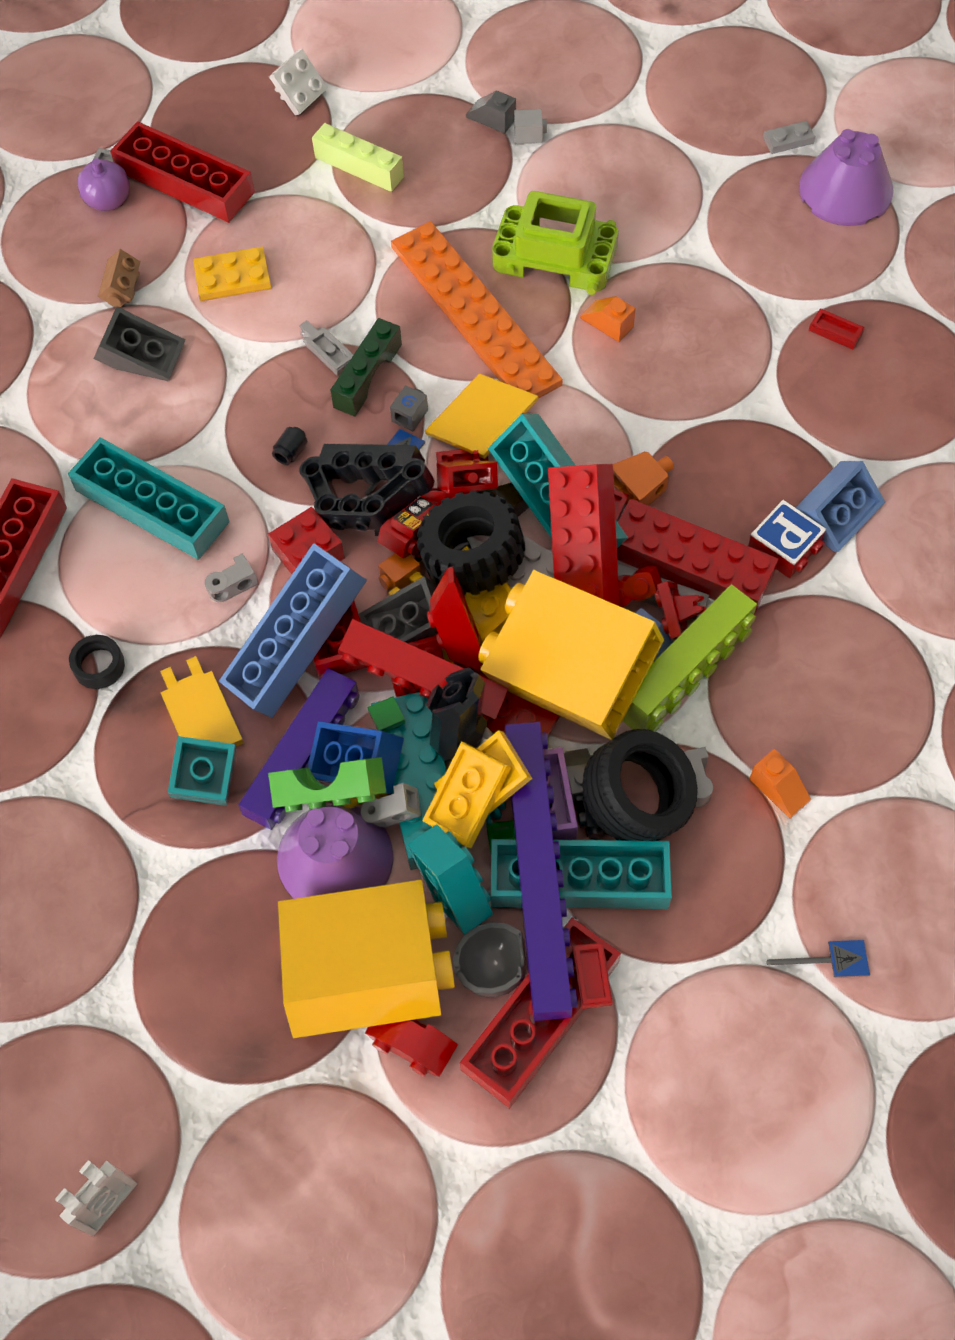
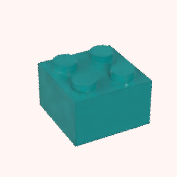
(202, 771)

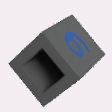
(409, 408)

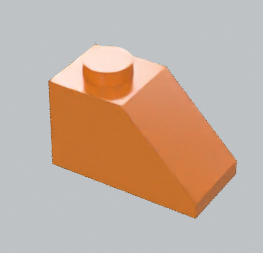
(611, 317)
(780, 783)

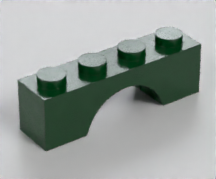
(353, 383)

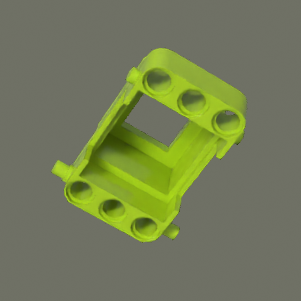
(581, 254)

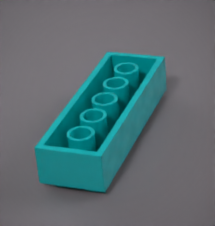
(525, 455)
(149, 498)
(418, 763)
(593, 874)

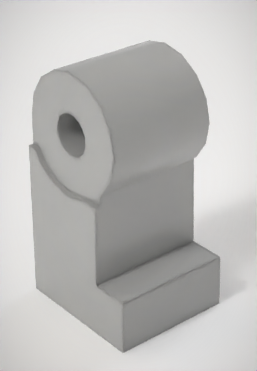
(231, 580)
(698, 759)
(393, 808)

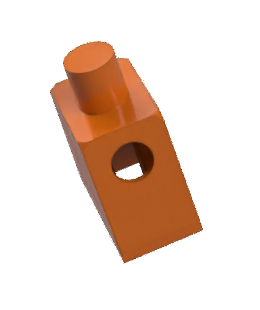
(642, 477)

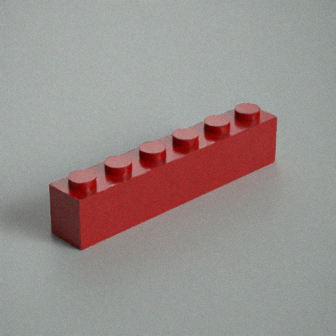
(408, 664)

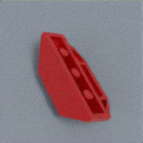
(454, 622)

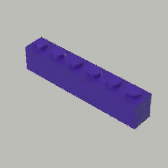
(327, 704)

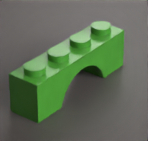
(354, 779)

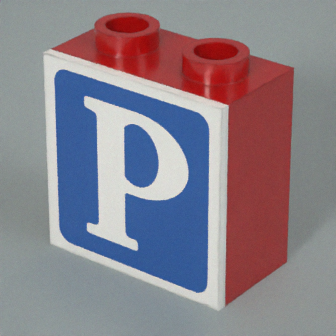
(789, 537)

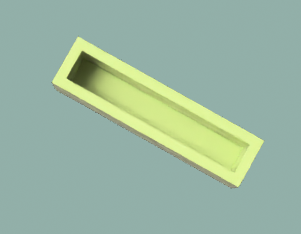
(358, 157)

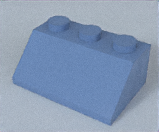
(842, 502)

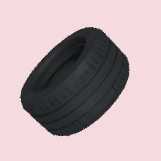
(668, 769)

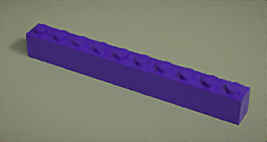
(540, 880)

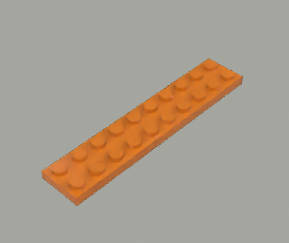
(475, 311)

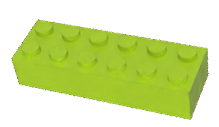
(691, 658)

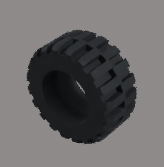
(468, 517)

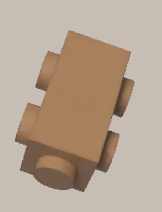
(119, 279)

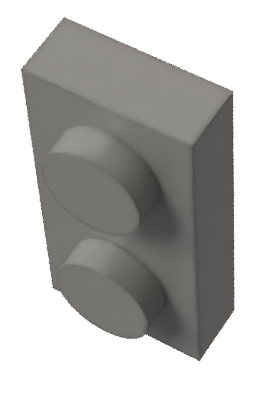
(789, 137)

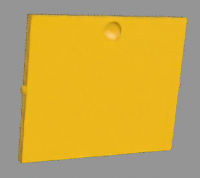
(480, 414)

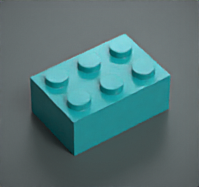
(451, 878)

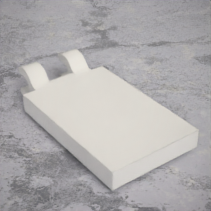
(96, 1198)

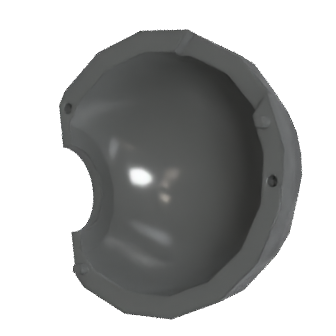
(491, 959)

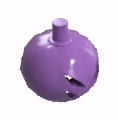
(103, 185)

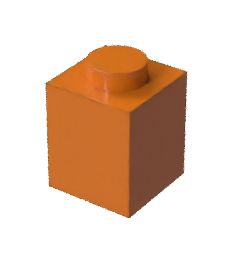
(396, 571)

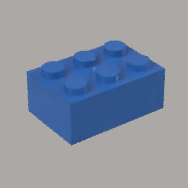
(346, 743)

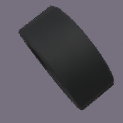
(85, 647)

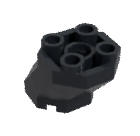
(457, 712)

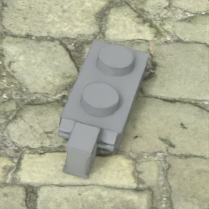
(325, 347)

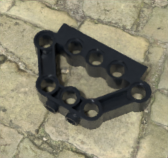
(398, 464)

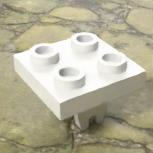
(298, 82)

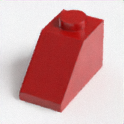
(466, 476)

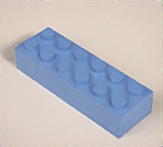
(292, 631)

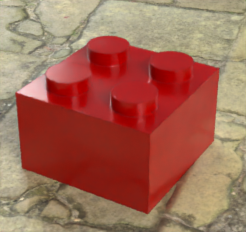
(297, 536)

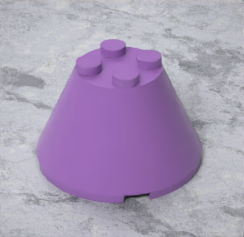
(848, 180)
(333, 853)

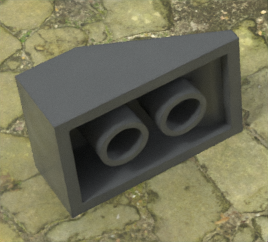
(138, 346)
(404, 612)

